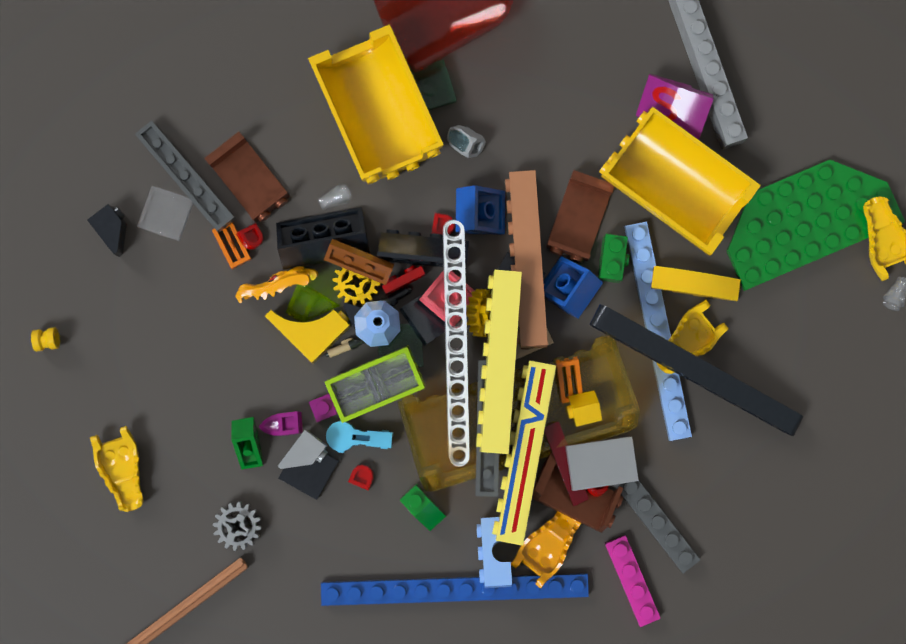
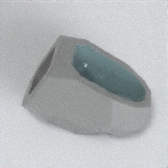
(465, 141)

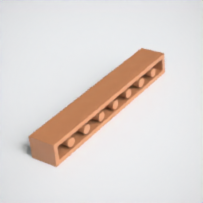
(528, 257)

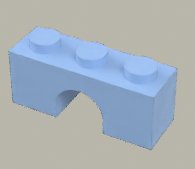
(494, 573)

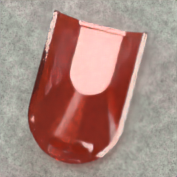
(439, 27)

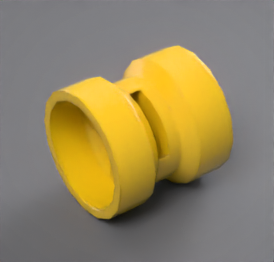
(45, 339)

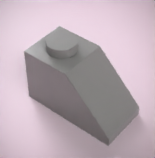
(304, 451)

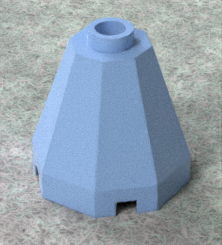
(373, 334)

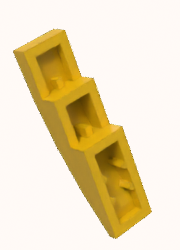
(695, 283)

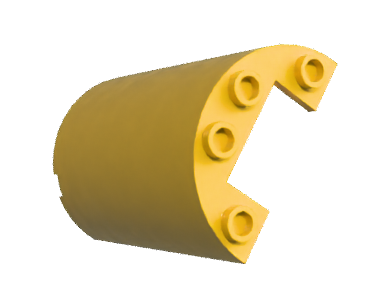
(377, 106)
(679, 180)

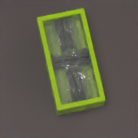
(375, 384)

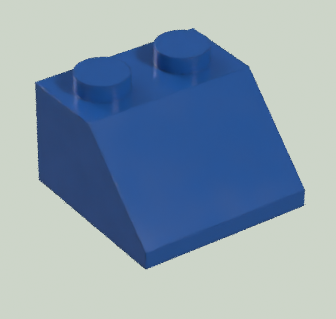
(480, 210)
(570, 286)

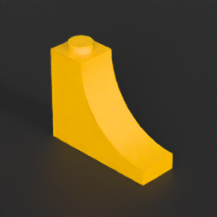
(312, 337)

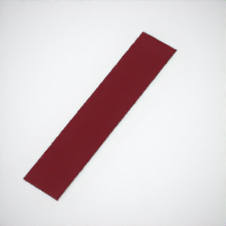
(555, 436)

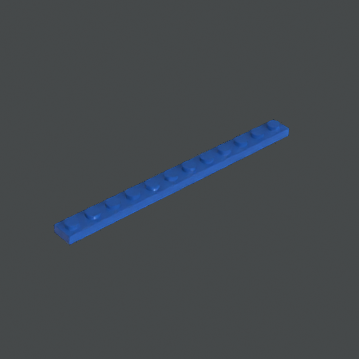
(450, 590)

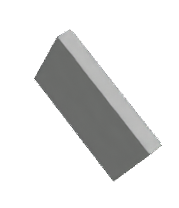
(601, 463)

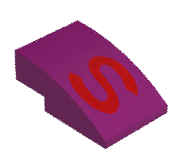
(677, 102)

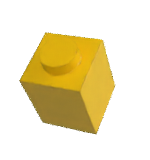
(584, 408)

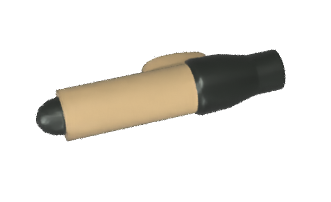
(346, 345)

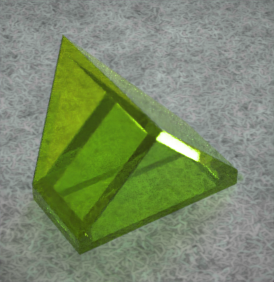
(308, 303)

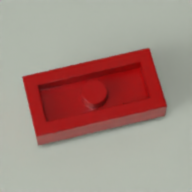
(411, 275)

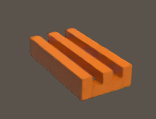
(240, 261)
(567, 363)

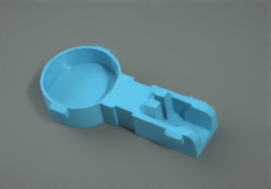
(340, 437)

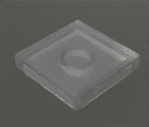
(165, 213)

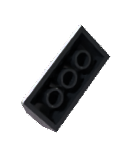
(308, 238)
(415, 249)

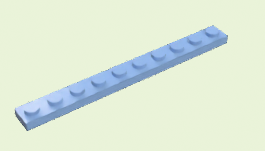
(656, 321)

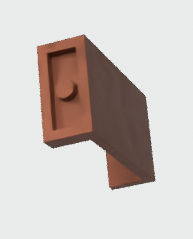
(248, 177)
(579, 216)
(594, 512)

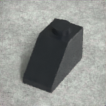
(110, 227)

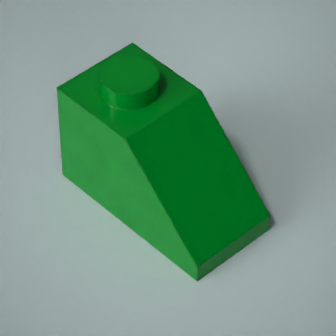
(246, 443)
(422, 507)

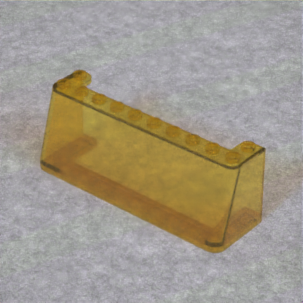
(599, 370)

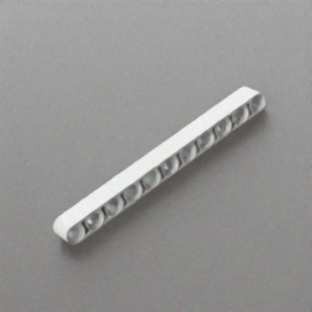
(460, 353)

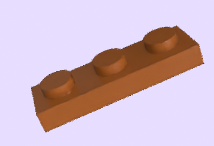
(359, 261)

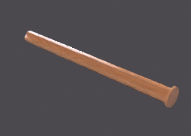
(190, 603)

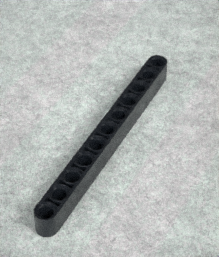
(695, 370)

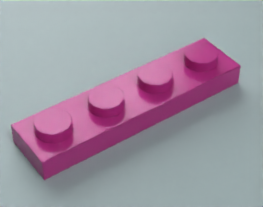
(632, 580)

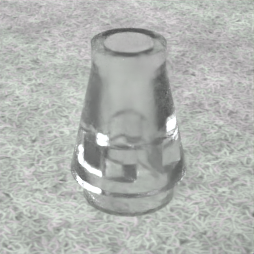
(336, 197)
(896, 295)

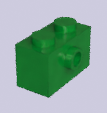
(613, 258)

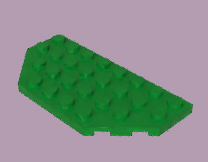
(803, 220)

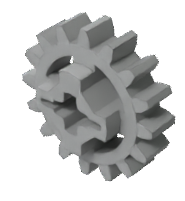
(228, 521)

